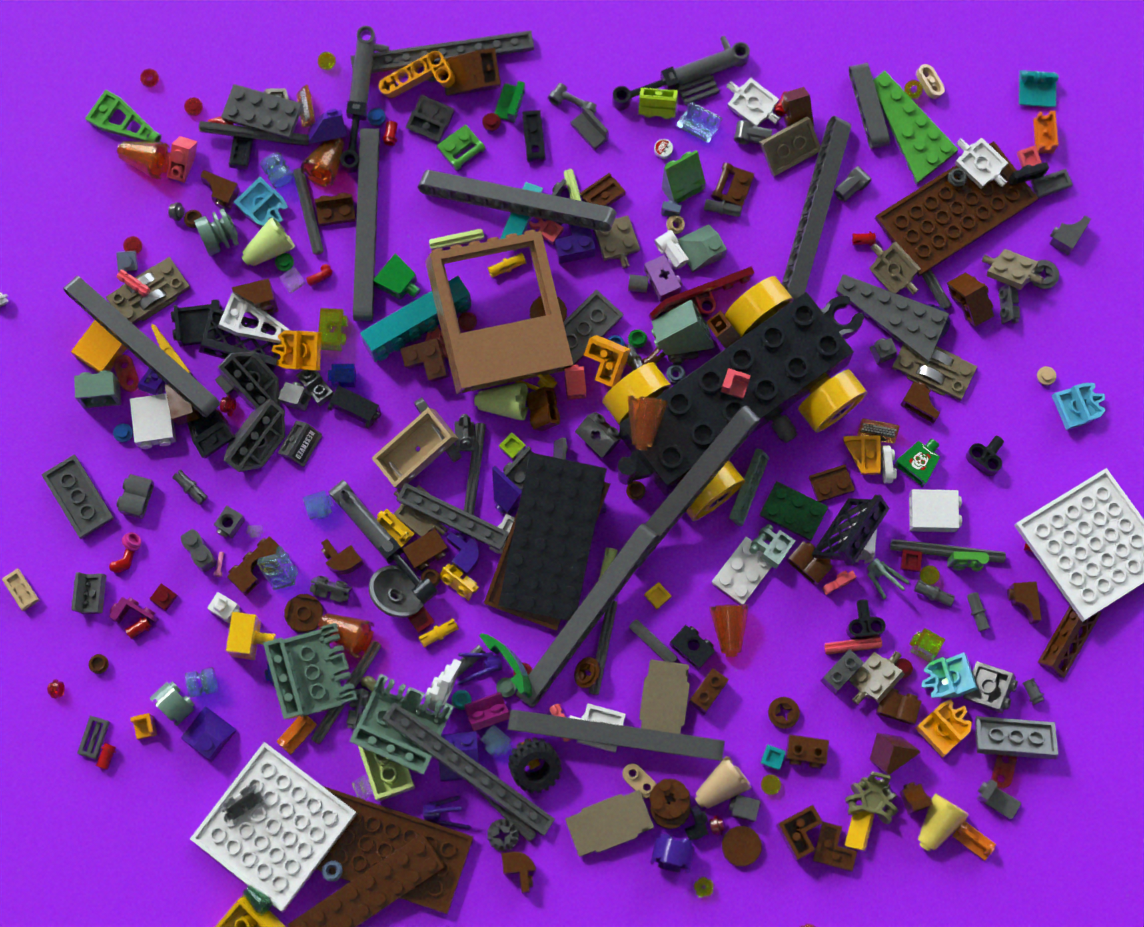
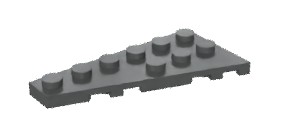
(901, 317)

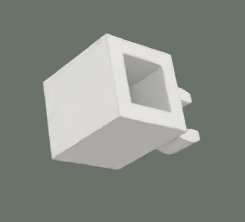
(223, 607)

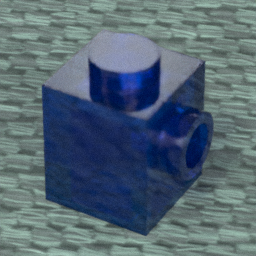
(342, 375)

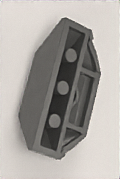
(250, 378)
(257, 438)

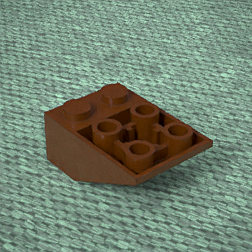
(473, 72)

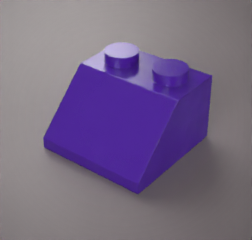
(465, 742)

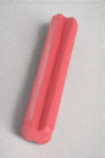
(853, 645)

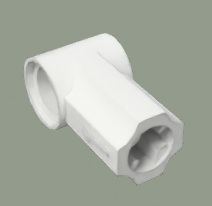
(669, 245)

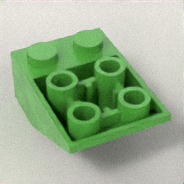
(683, 177)

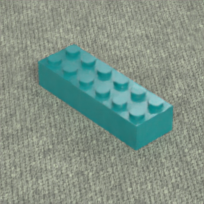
(411, 322)

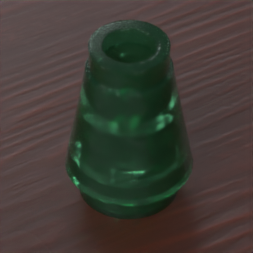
(258, 900)

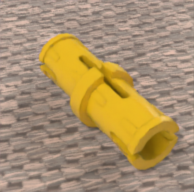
(506, 265)
(438, 633)

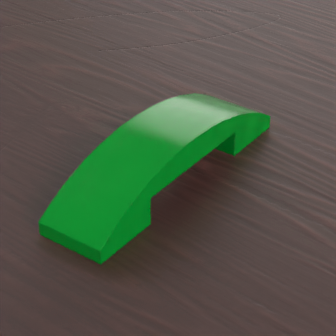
(521, 678)

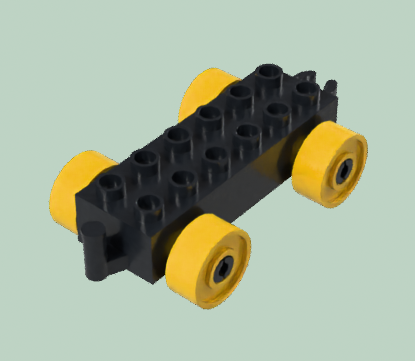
(787, 352)

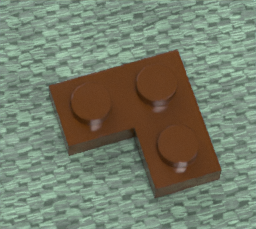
(829, 852)

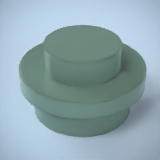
(506, 687)

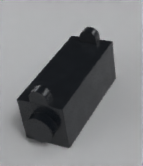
(355, 406)

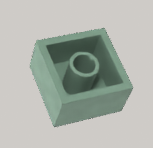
(97, 389)

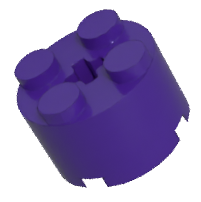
(672, 853)

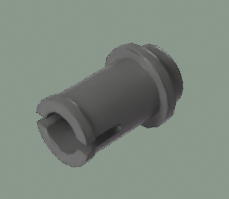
(1033, 691)

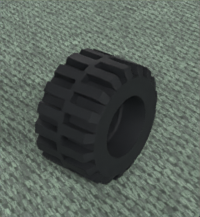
(543, 777)

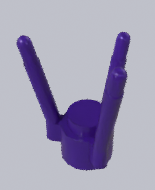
(491, 664)
(433, 811)

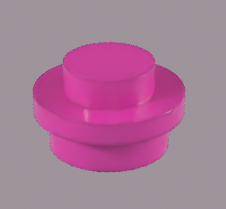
(131, 541)

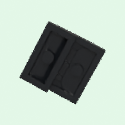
(430, 118)

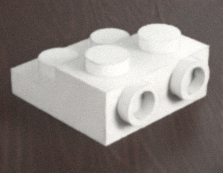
(443, 685)

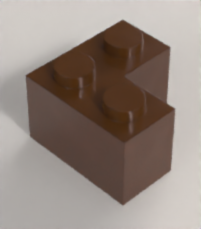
(972, 297)
(427, 354)
(794, 831)

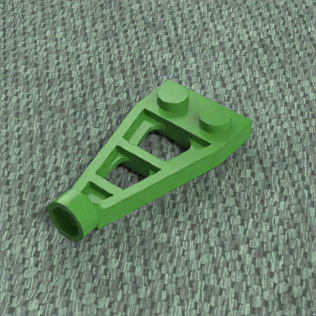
(105, 108)

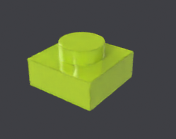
(511, 446)

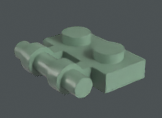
(776, 550)

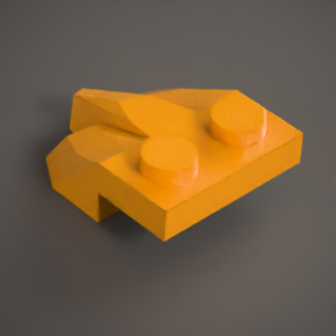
(299, 350)
(945, 727)

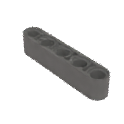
(869, 105)

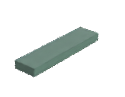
(749, 488)

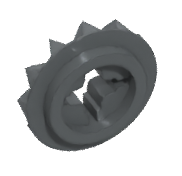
(1050, 270)
(506, 826)

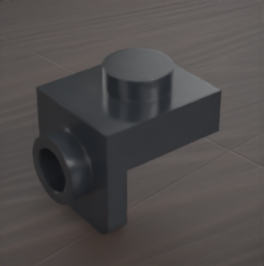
(699, 829)

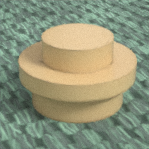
(1046, 375)

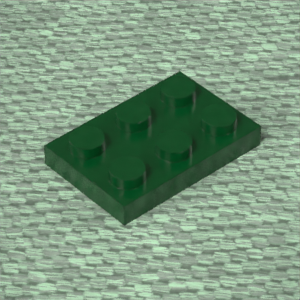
(793, 511)

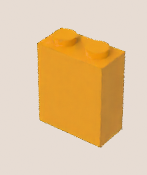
(98, 348)

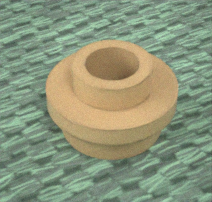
(679, 222)

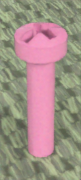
(218, 573)

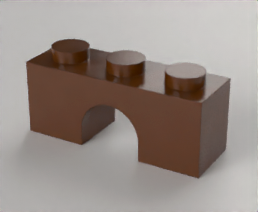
(242, 574)

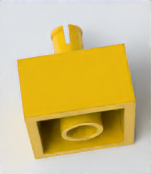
(245, 635)

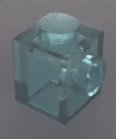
(318, 505)
(496, 741)

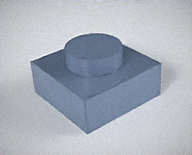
(670, 208)
(127, 260)

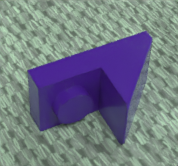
(152, 383)

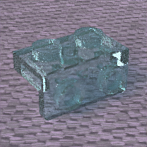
(699, 122)
(278, 569)

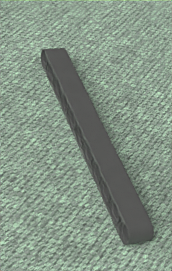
(517, 200)
(816, 206)
(366, 225)
(141, 346)
(702, 473)
(589, 612)
(616, 735)

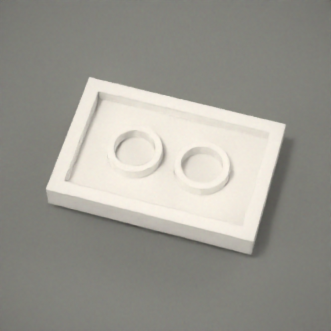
(741, 573)

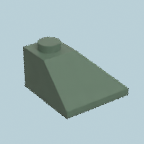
(702, 247)

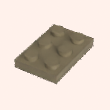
(790, 146)

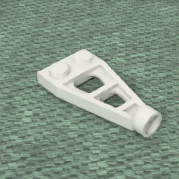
(234, 313)

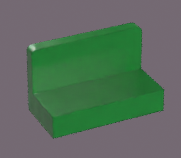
(510, 101)

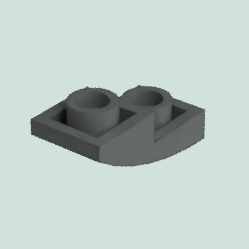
(315, 385)

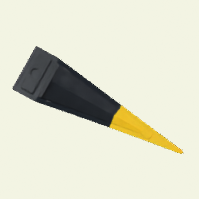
(207, 433)

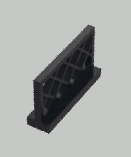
(222, 350)
(857, 534)

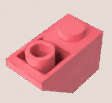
(181, 158)
(575, 382)

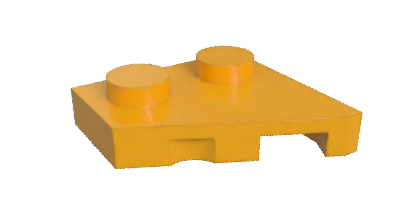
(865, 452)

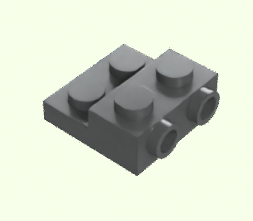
(993, 687)

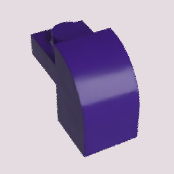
(468, 556)

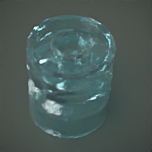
(277, 169)
(208, 682)

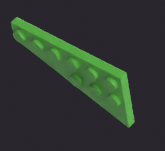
(915, 133)

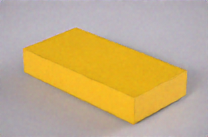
(859, 830)

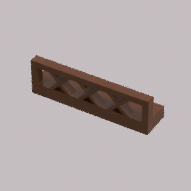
(1061, 640)

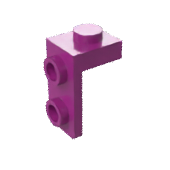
(119, 610)

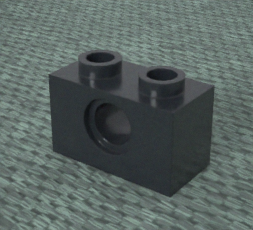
(695, 658)

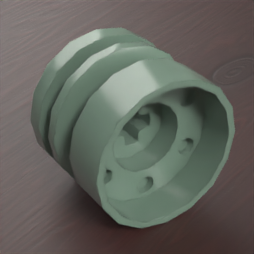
(216, 232)

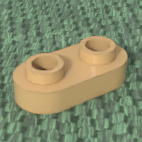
(930, 81)
(639, 780)

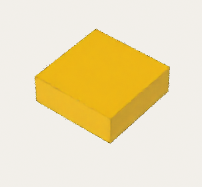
(657, 595)

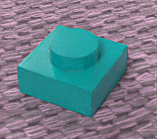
(773, 757)

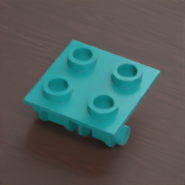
(1037, 88)

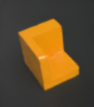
(144, 726)

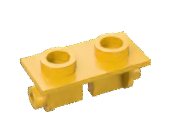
(395, 527)
(451, 576)

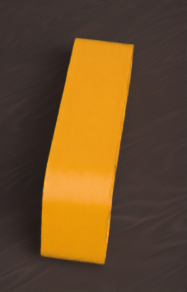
(414, 78)

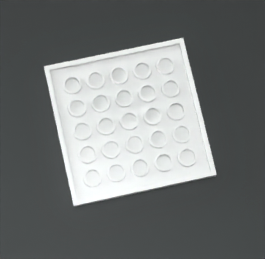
(1089, 543)
(283, 835)

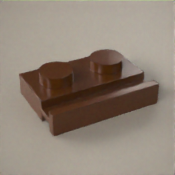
(603, 191)
(831, 483)

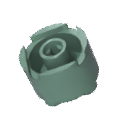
(172, 703)

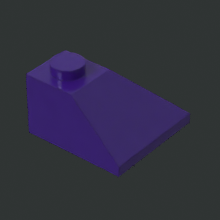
(327, 127)
(505, 493)
(208, 733)

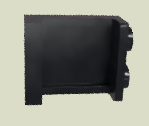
(191, 323)

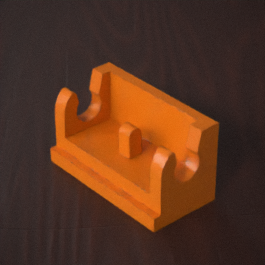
(1045, 132)

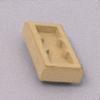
(20, 589)

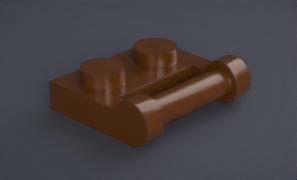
(738, 188)

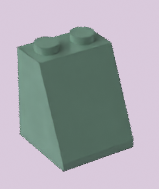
(682, 330)

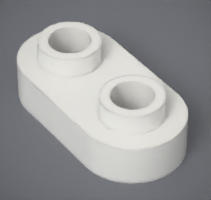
(887, 456)

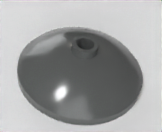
(393, 582)

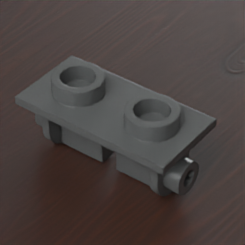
(1008, 312)
(465, 432)
(323, 585)
(354, 716)
(247, 797)

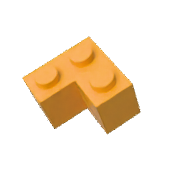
(612, 359)

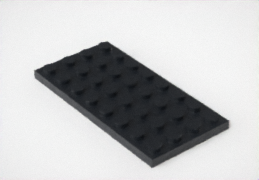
(552, 536)

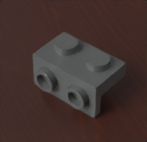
(88, 593)

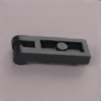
(533, 135)

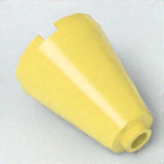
(940, 822)

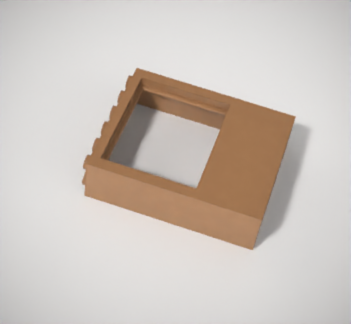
(507, 350)

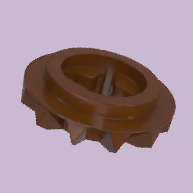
(587, 664)
(787, 704)

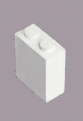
(152, 421)
(934, 510)

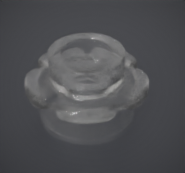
(255, 530)

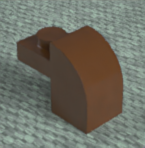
(342, 562)
(519, 863)

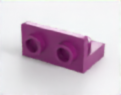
(486, 711)

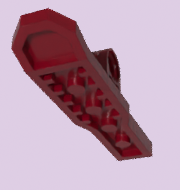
(703, 294)

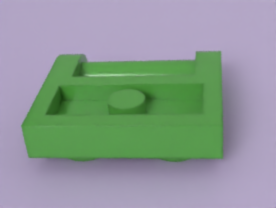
(459, 142)
(964, 560)

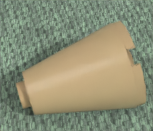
(722, 784)

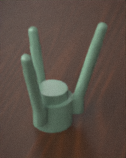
(879, 568)

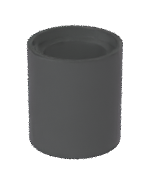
(638, 283)

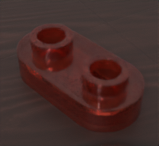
(126, 374)
(1003, 769)

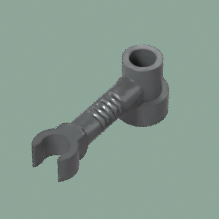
(559, 94)

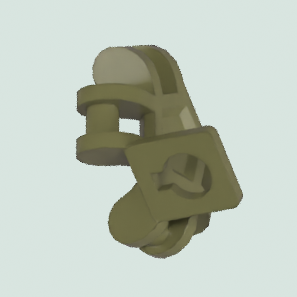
(874, 798)

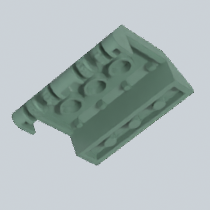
(309, 672)
(385, 741)

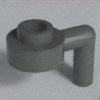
(679, 358)

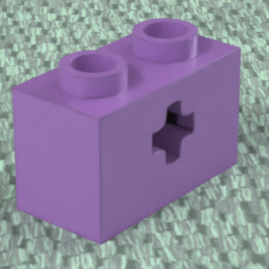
(662, 287)

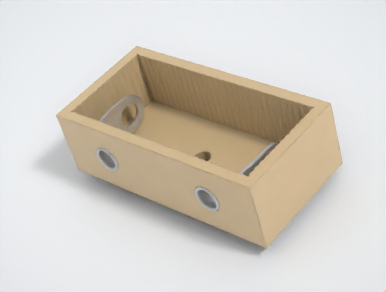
(399, 457)

